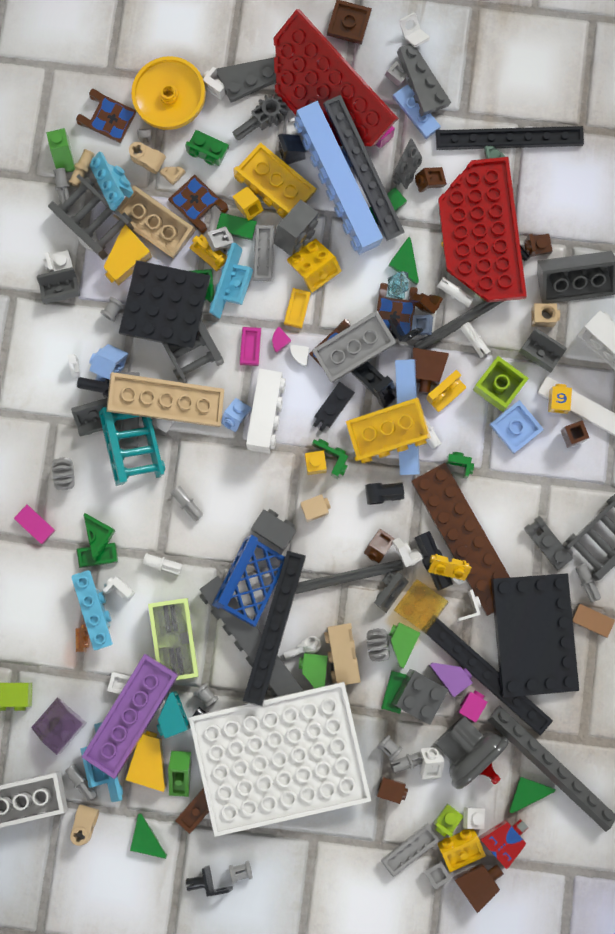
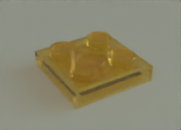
(421, 606)

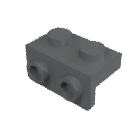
(58, 285)
(543, 350)
(88, 417)

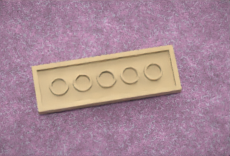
(165, 399)

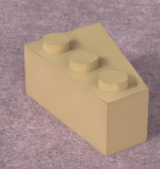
(342, 654)

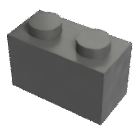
(274, 529)

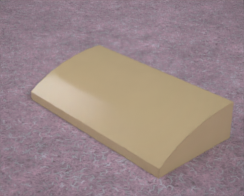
(156, 222)

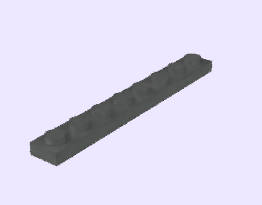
(363, 167)
(552, 768)

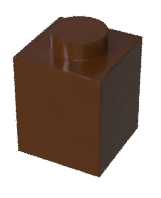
(574, 434)
(392, 790)

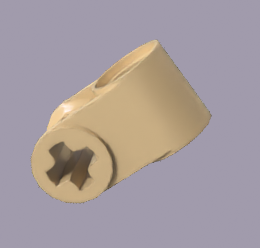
(149, 158)
(84, 821)

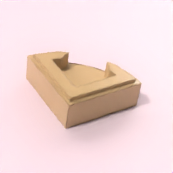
(172, 174)

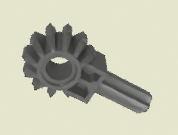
(261, 117)

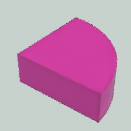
(280, 340)

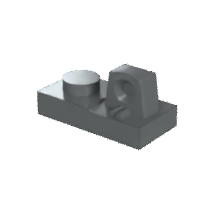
(395, 585)

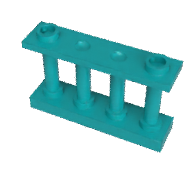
(117, 455)

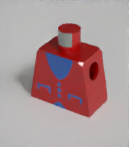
(505, 841)

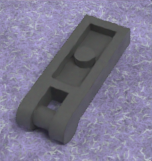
(548, 543)

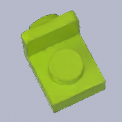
(448, 820)

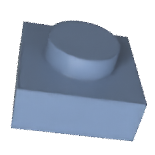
(424, 322)

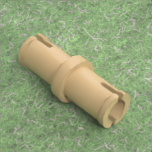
(81, 167)

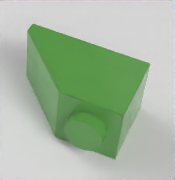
(61, 149)
(402, 642)
(314, 668)
(179, 773)

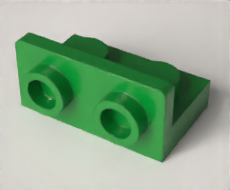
(207, 148)

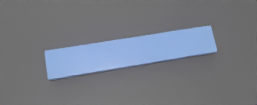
(406, 391)

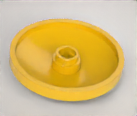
(168, 93)

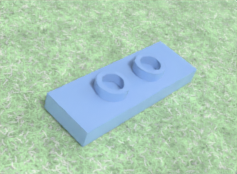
(426, 124)

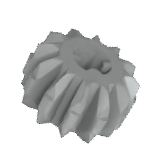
(63, 473)
(378, 644)

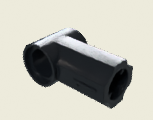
(378, 493)

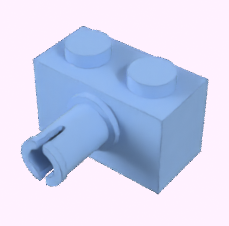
(107, 360)

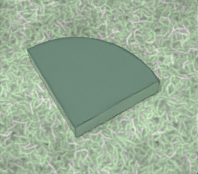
(491, 152)

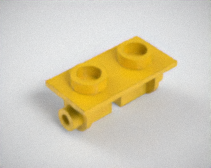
(203, 250)
(455, 569)

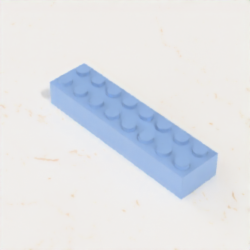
(338, 178)

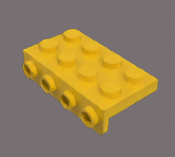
(273, 180)
(388, 430)

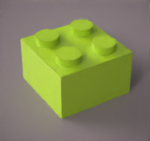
(500, 384)

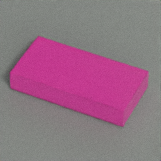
(250, 346)
(34, 524)

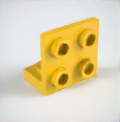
(315, 264)

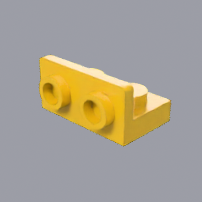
(446, 391)
(461, 849)

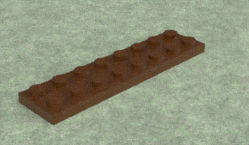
(461, 531)

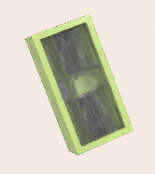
(174, 637)

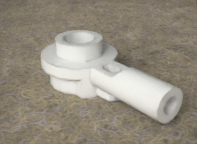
(310, 646)

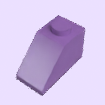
(452, 677)

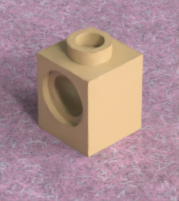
(538, 320)
(315, 507)

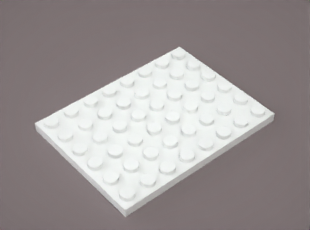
(279, 759)

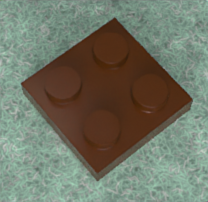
(349, 21)

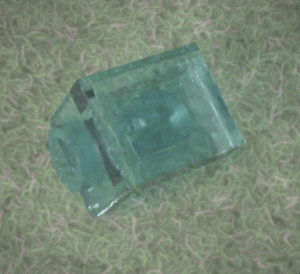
(398, 285)

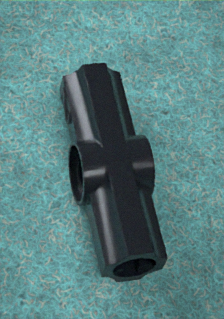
(427, 548)

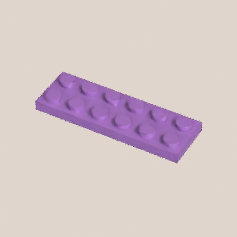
(130, 716)

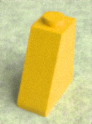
(123, 256)
(148, 763)

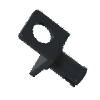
(397, 331)
(206, 882)

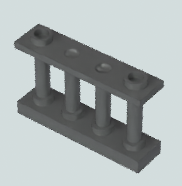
(74, 221)
(203, 339)
(600, 568)

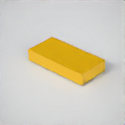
(297, 308)

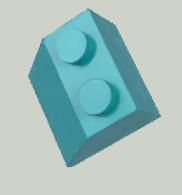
(172, 717)

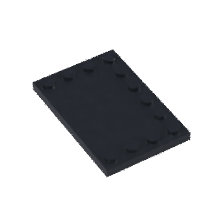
(534, 635)

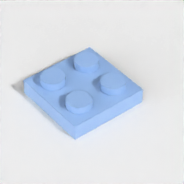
(516, 427)

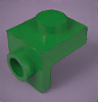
(459, 459)

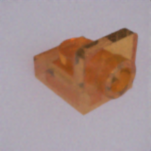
(82, 640)

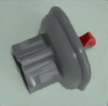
(470, 752)

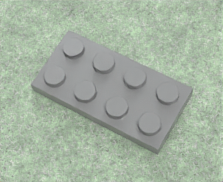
(354, 346)

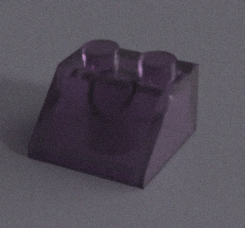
(58, 726)

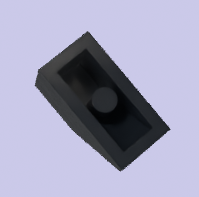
(291, 148)

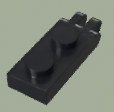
(333, 406)

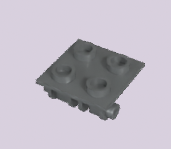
(407, 165)

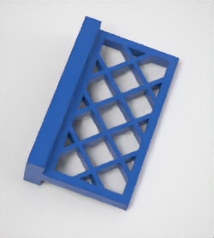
(235, 573)

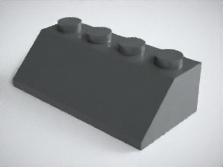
(576, 277)

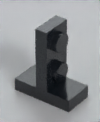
(376, 383)

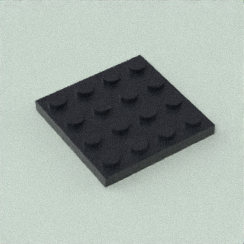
(164, 304)

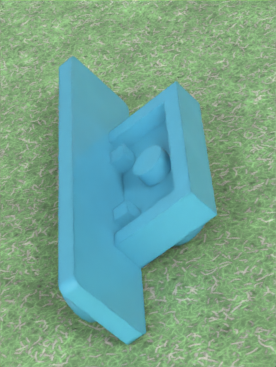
(111, 181)
(232, 283)
(93, 610)
(97, 777)

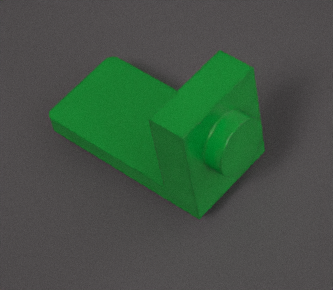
(340, 466)

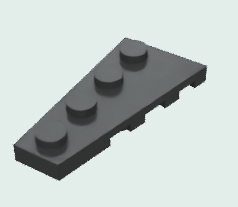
(247, 78)
(425, 85)

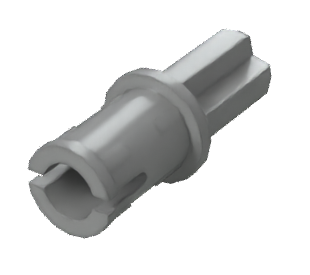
(61, 184)
(187, 503)
(588, 582)
(406, 762)
(80, 783)

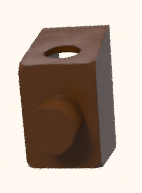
(428, 368)
(479, 884)

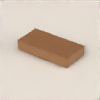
(593, 620)

